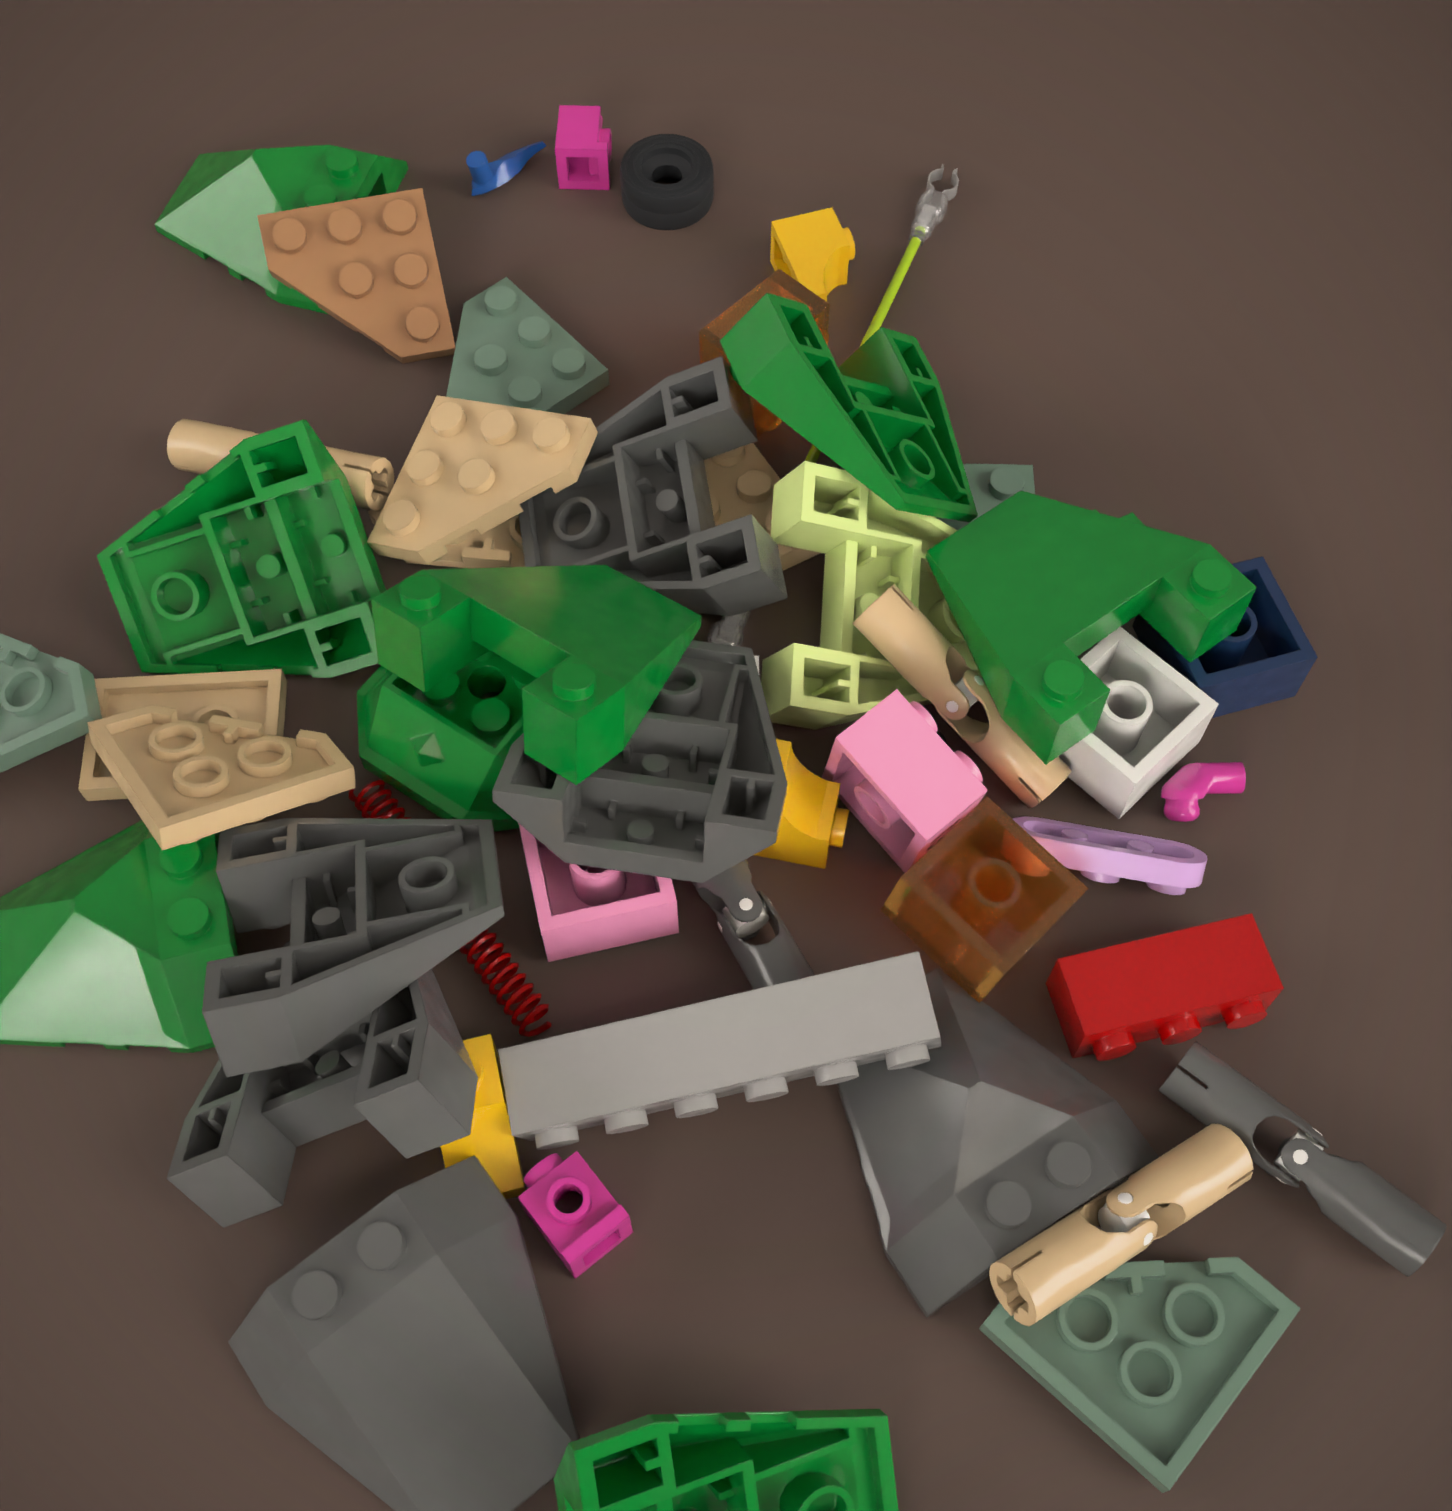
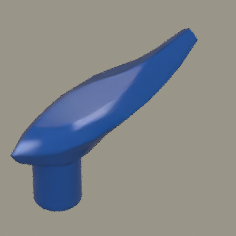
(494, 174)

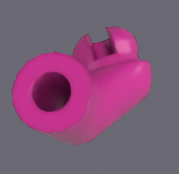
(1197, 780)

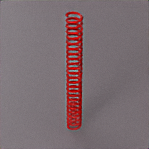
(495, 957)

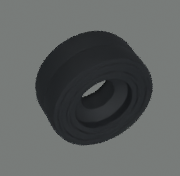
(667, 159)

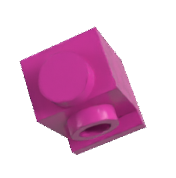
(582, 148)
(579, 1236)

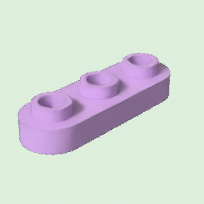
(1113, 855)

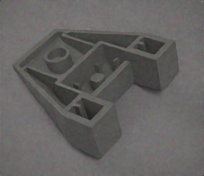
(649, 502)
(366, 917)
(393, 1067)

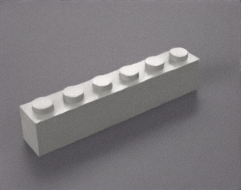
(720, 1049)

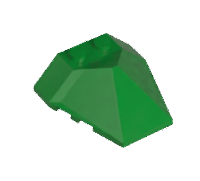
(225, 192)
(251, 567)
(115, 946)
(733, 1463)

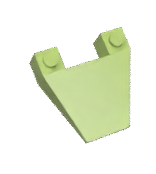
(865, 553)

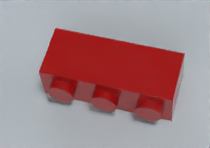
(1163, 987)

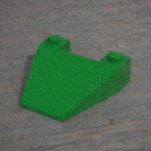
(870, 415)
(1053, 579)
(580, 629)

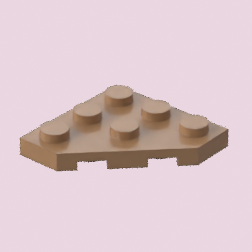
(368, 268)

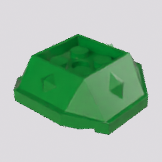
(445, 741)

